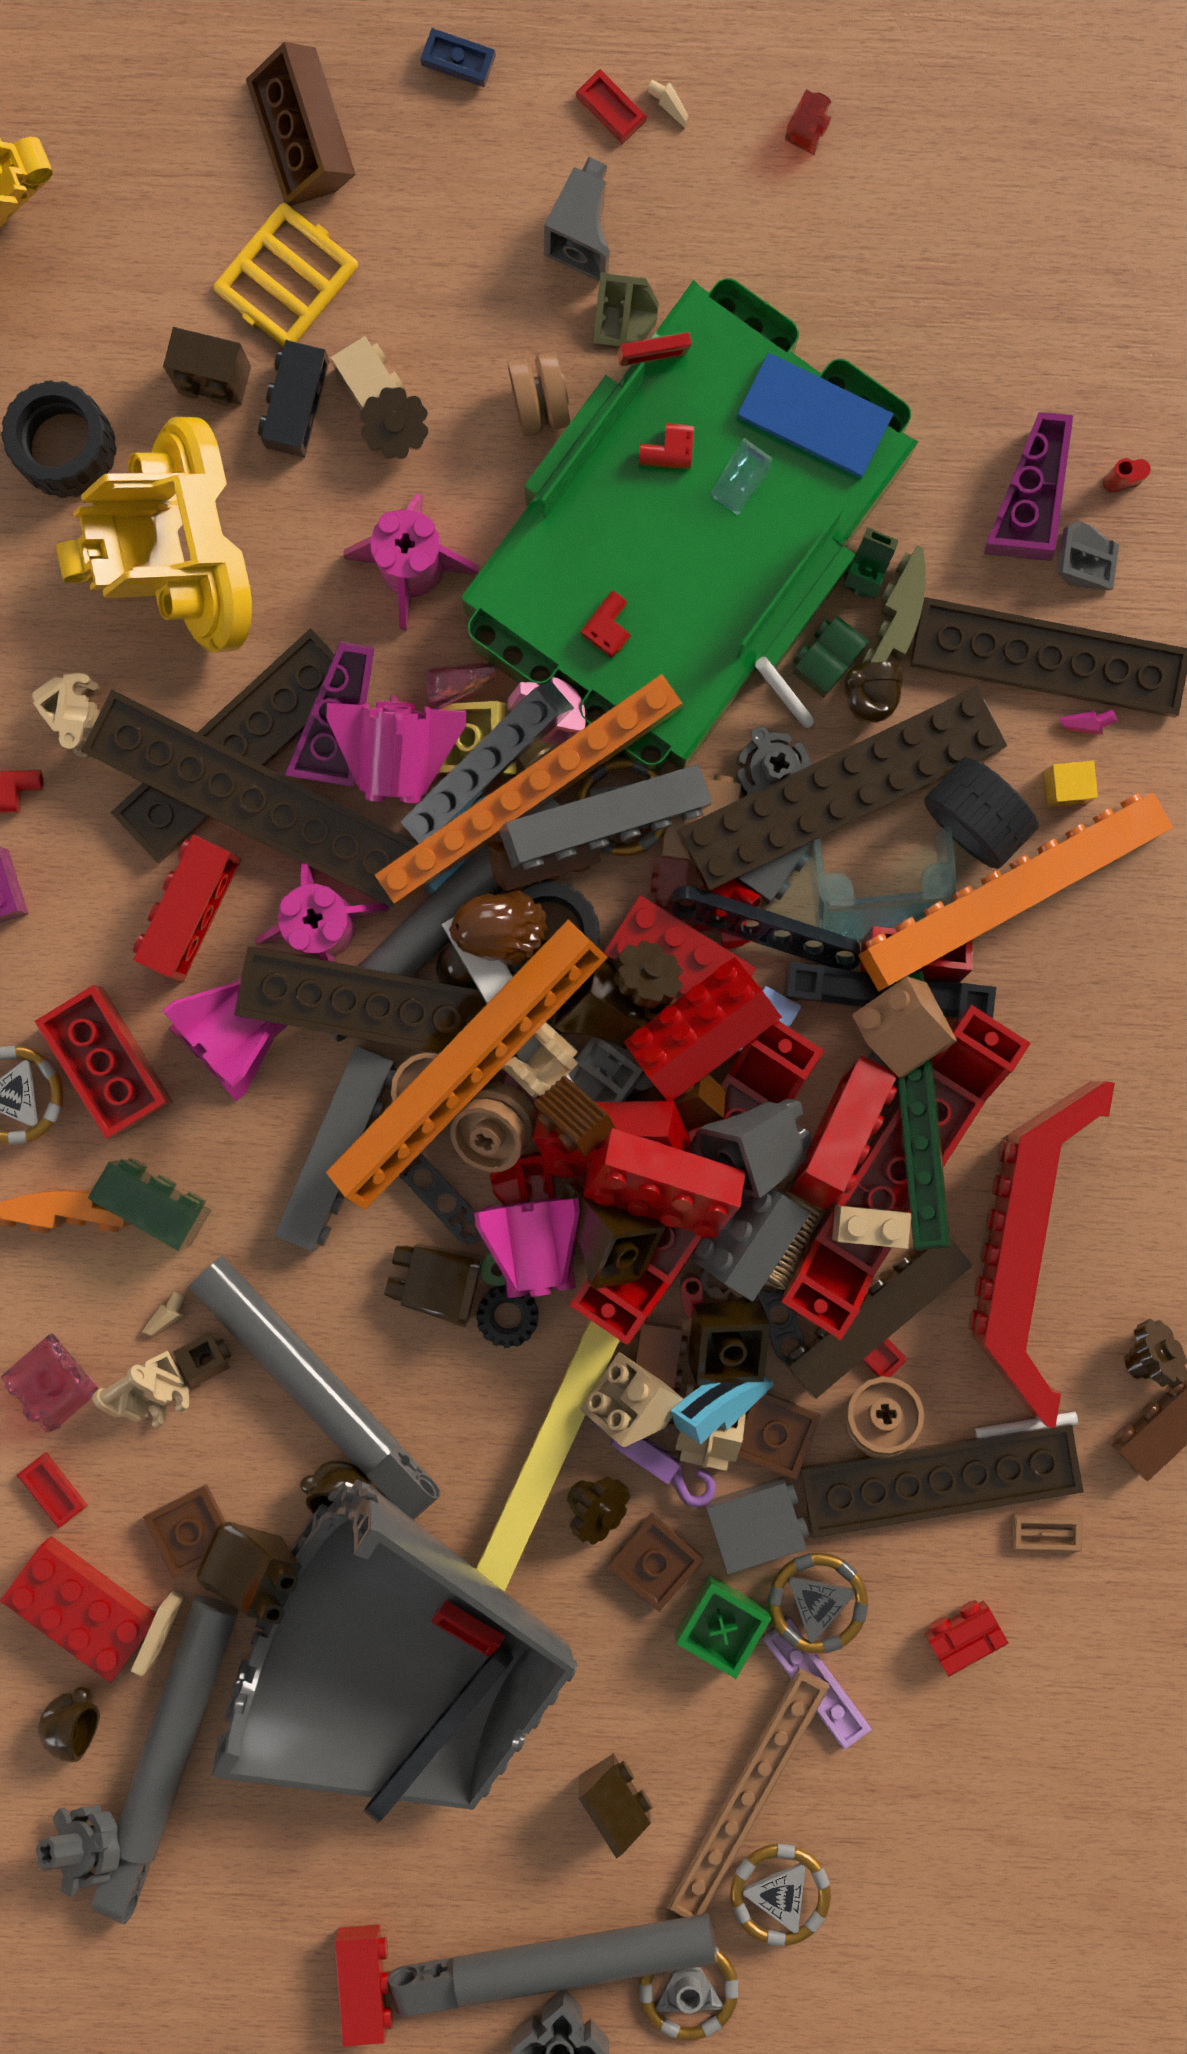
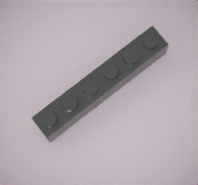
(604, 817)
(347, 1118)

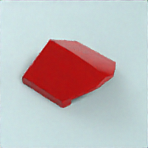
(525, 1181)

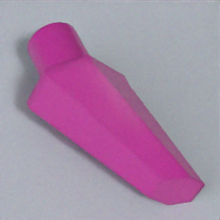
(1089, 721)

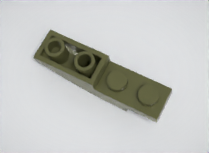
(904, 606)

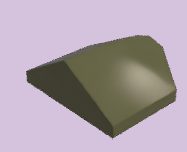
(624, 309)

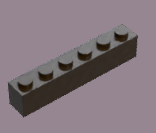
(882, 1312)

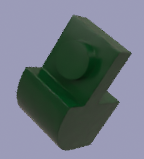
(870, 563)

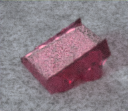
(451, 683)
(49, 1384)

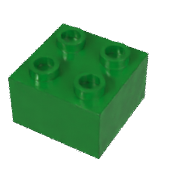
(722, 1626)

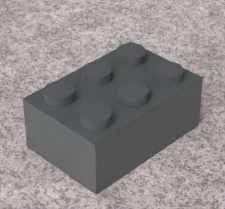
(752, 1242)

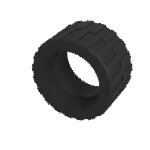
(36, 406)
(983, 812)
(571, 899)

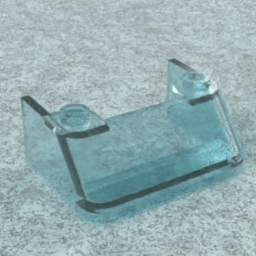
(854, 917)

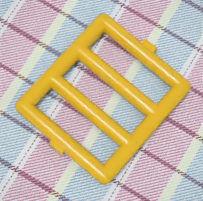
(244, 263)

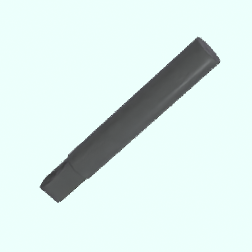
(421, 933)
(314, 1387)
(166, 1753)
(553, 1965)

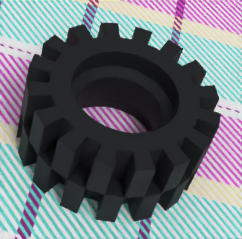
(502, 1336)

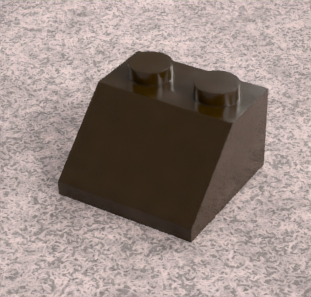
(614, 1803)

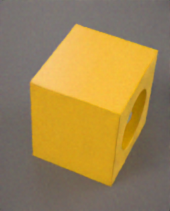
(1070, 784)

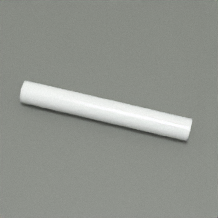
(784, 692)
(1023, 1425)

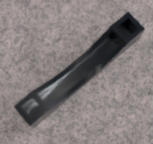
(491, 757)
(857, 989)

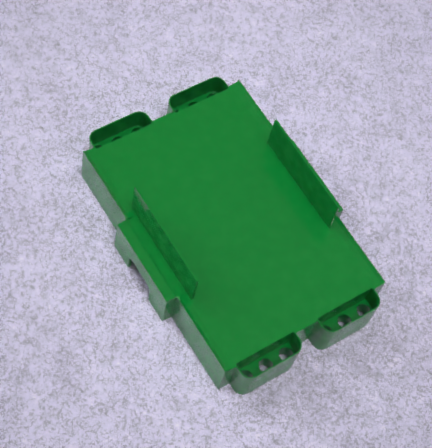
(698, 579)

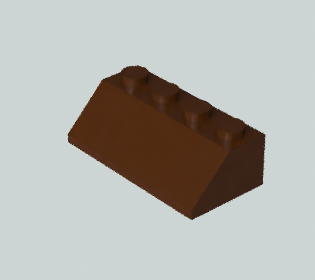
(300, 124)

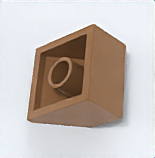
(905, 1026)

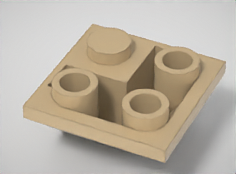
(630, 1402)

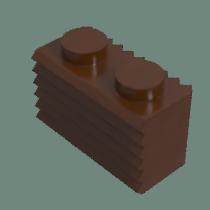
(573, 1116)

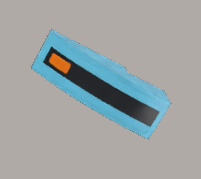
(716, 1406)

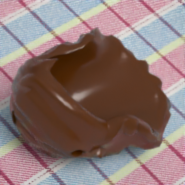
(500, 927)

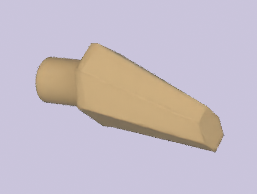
(669, 101)
(165, 1315)

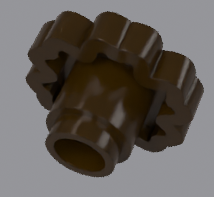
(394, 423)
(647, 975)
(1156, 1355)
(597, 1508)

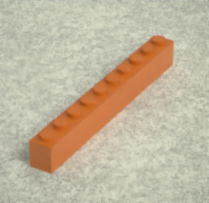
(530, 789)
(1015, 891)
(466, 1065)

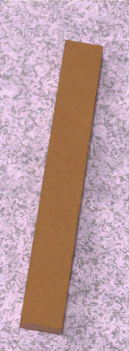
(748, 1794)

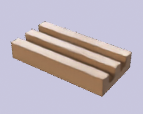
(1018, 1531)

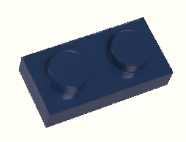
(458, 57)

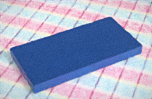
(814, 415)

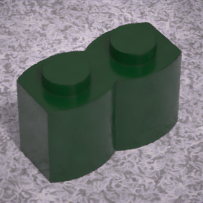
(829, 656)

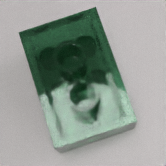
(150, 1202)

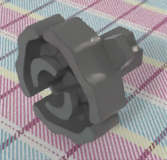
(770, 748)
(81, 1848)

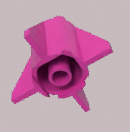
(409, 555)
(394, 746)
(304, 905)
(224, 1042)
(532, 1243)

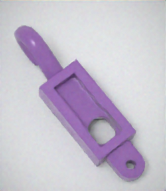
(666, 1468)

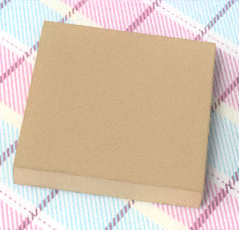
(157, 1633)

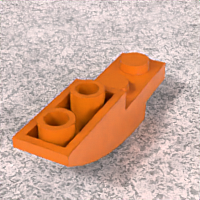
(47, 1209)

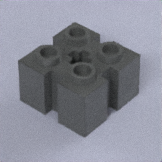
(559, 2031)

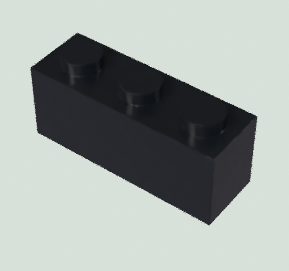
(293, 398)

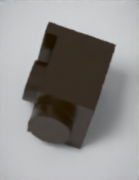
(191, 1358)

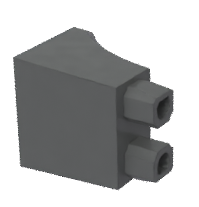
(574, 226)
(759, 1142)

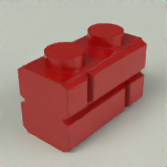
(965, 1637)

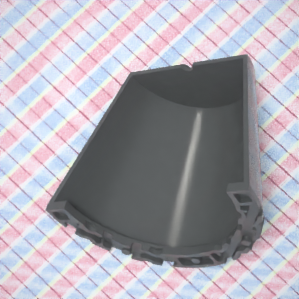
(365, 1672)

